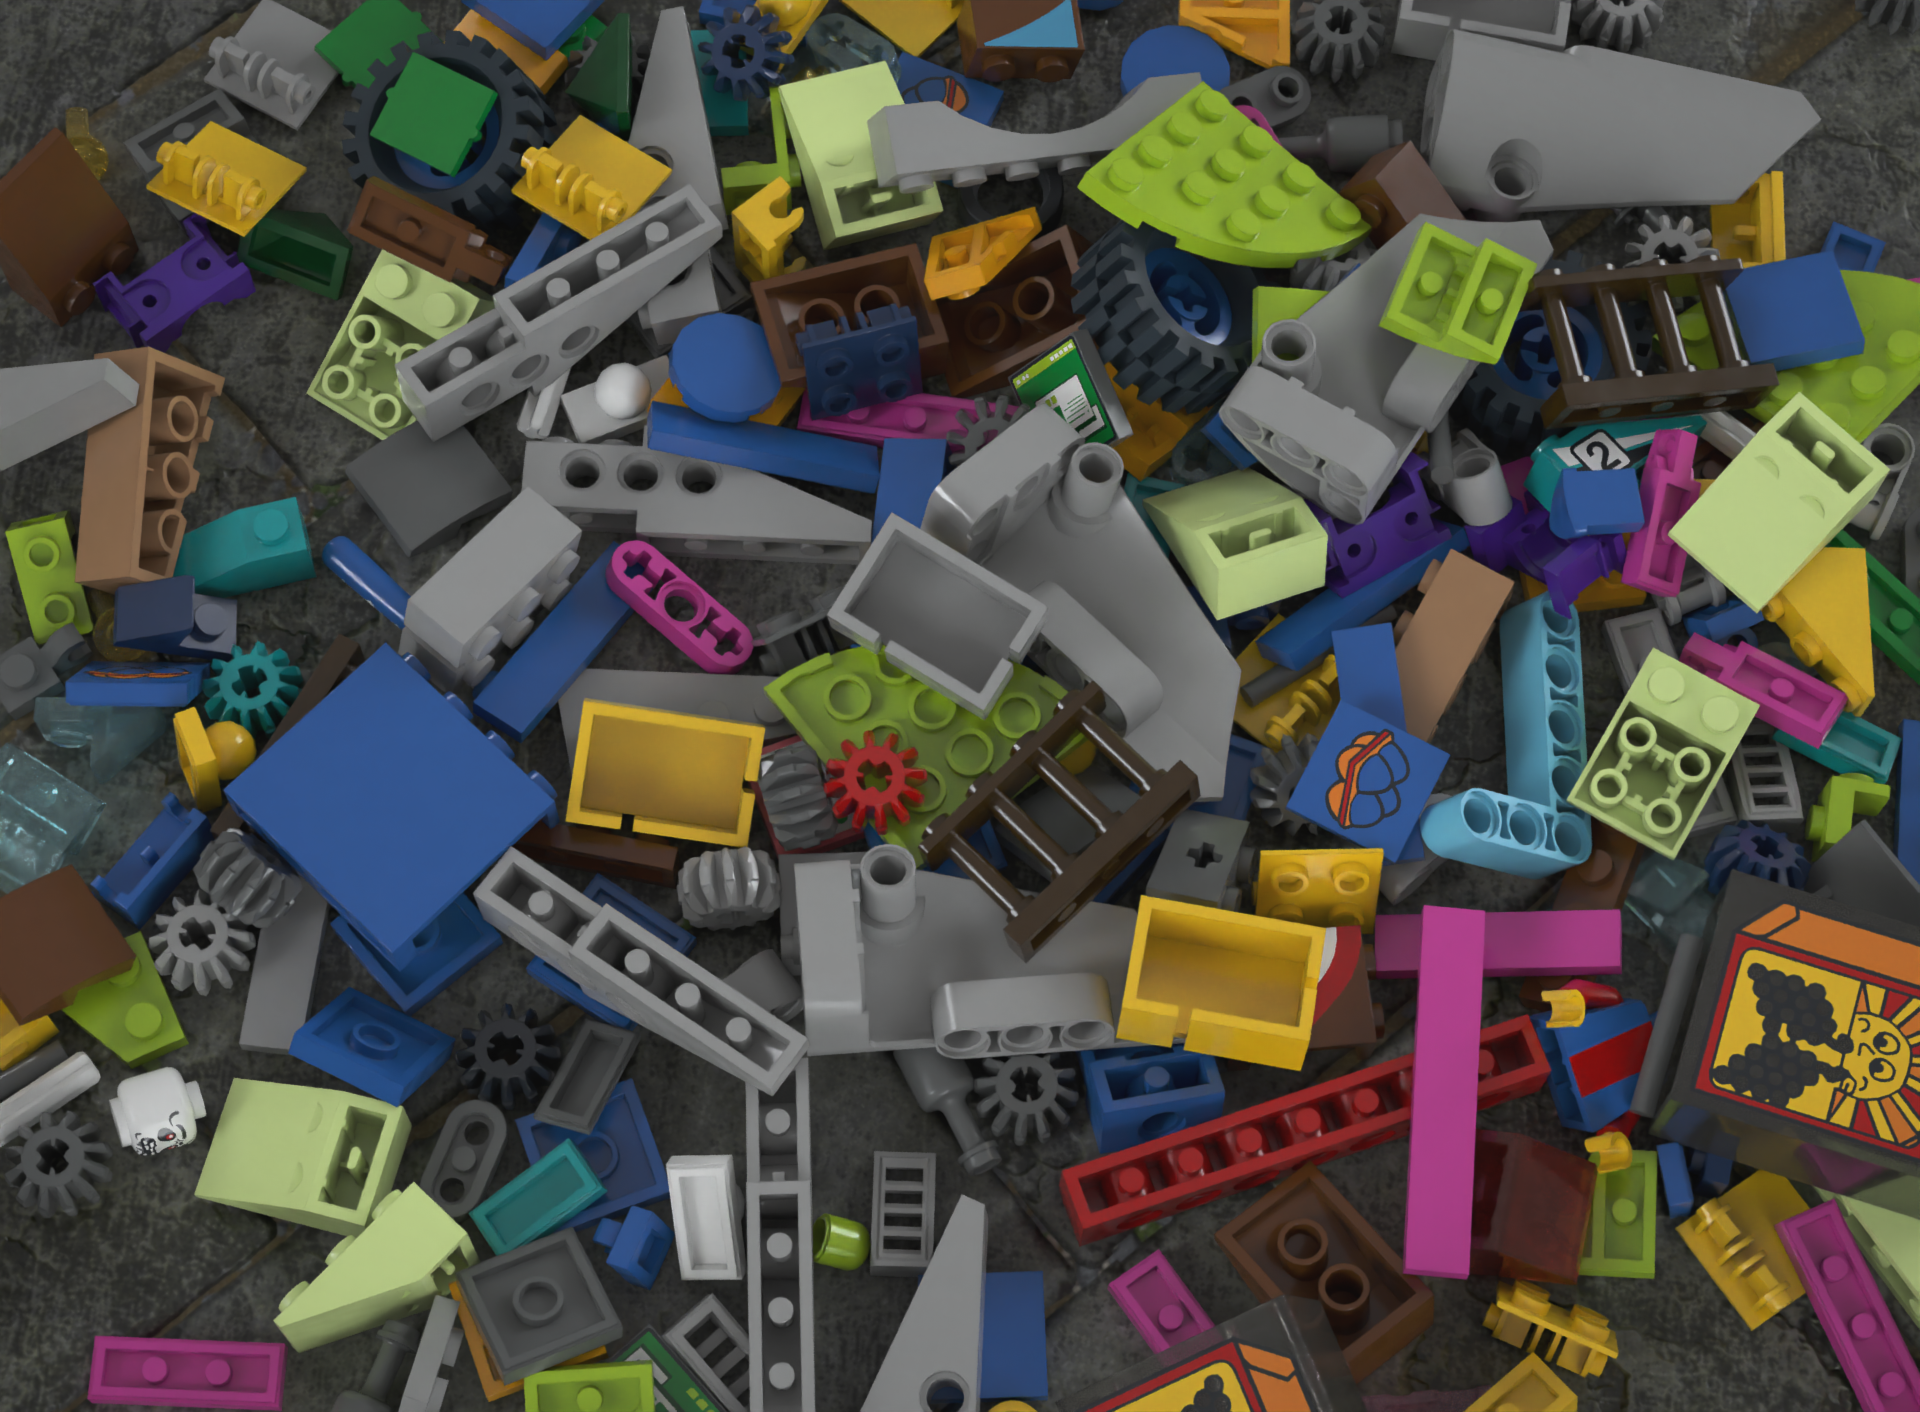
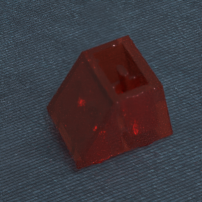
(1528, 1208)

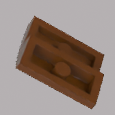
(55, 944)

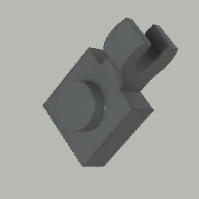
(34, 672)

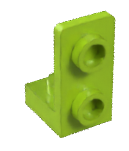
(751, 176)
(47, 572)

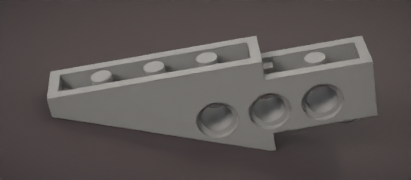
(676, 132)
(555, 315)
(57, 402)
(737, 519)
(637, 973)
(780, 1246)
(944, 1324)

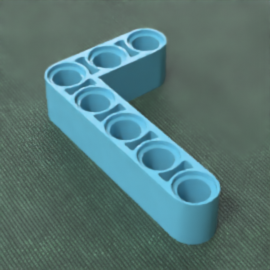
(1546, 751)

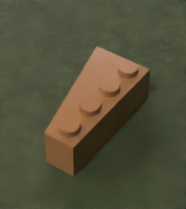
(143, 471)
(1446, 636)

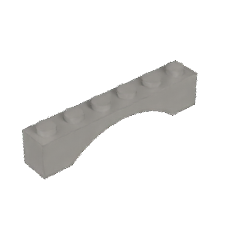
(935, 143)

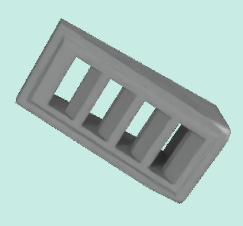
(1781, 817)
(897, 1261)
(727, 1327)

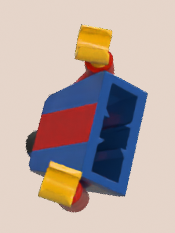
(1595, 1059)

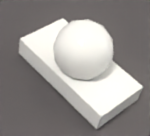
(616, 401)
(707, 1217)

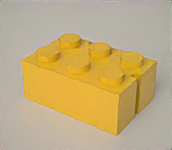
(667, 770)
(1222, 983)

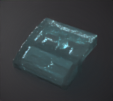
(40, 818)

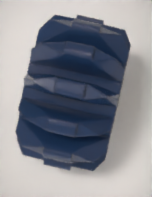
(746, 31)
(1756, 853)

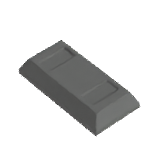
(587, 1076)

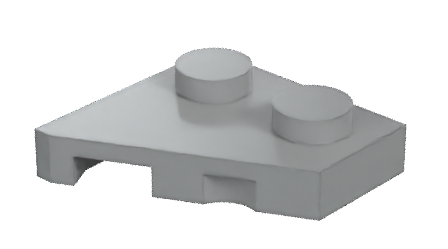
(437, 1346)

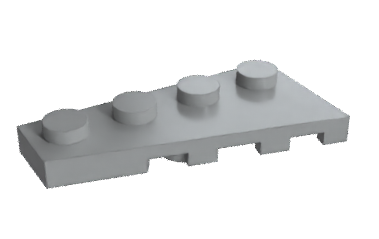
(693, 693)

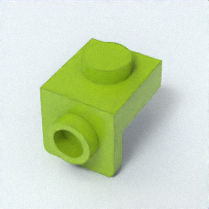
(1836, 804)

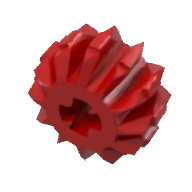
(879, 762)

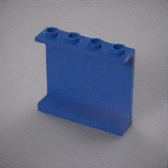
(390, 800)

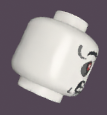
(157, 1111)

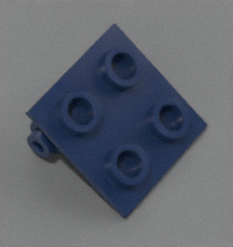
(861, 365)

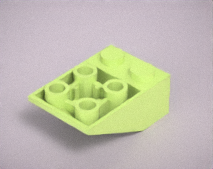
(837, 158)
(389, 321)
(1779, 502)
(1242, 540)
(1663, 753)
(304, 1154)
(381, 1274)

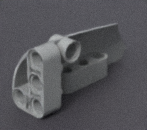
(1596, 129)
(1358, 393)
(1107, 586)
(935, 969)

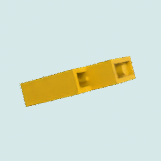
(1829, 620)

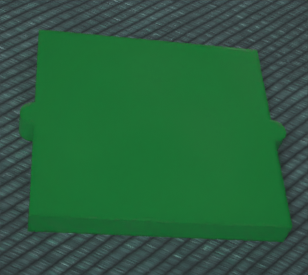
(368, 36)
(434, 114)

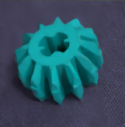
(234, 679)

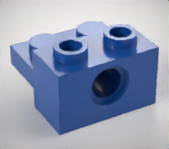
(1148, 1092)

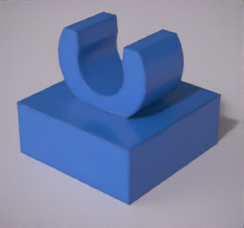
(1724, 621)
(636, 1246)

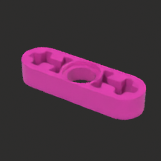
(635, 594)

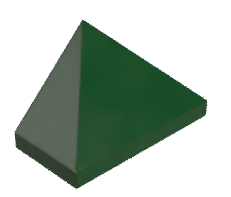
(606, 79)
(299, 250)

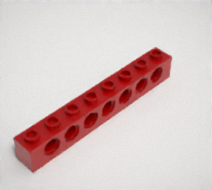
(1280, 1137)

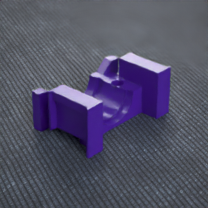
(169, 292)
(1386, 537)
(1534, 549)

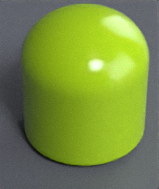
(840, 1242)

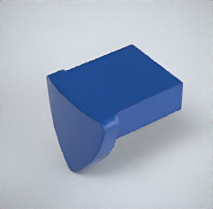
(1596, 503)

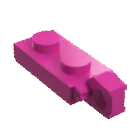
(1666, 494)
(1785, 694)

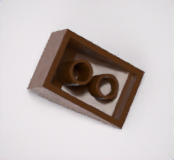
(59, 230)
(843, 289)
(1013, 314)
(1319, 1247)

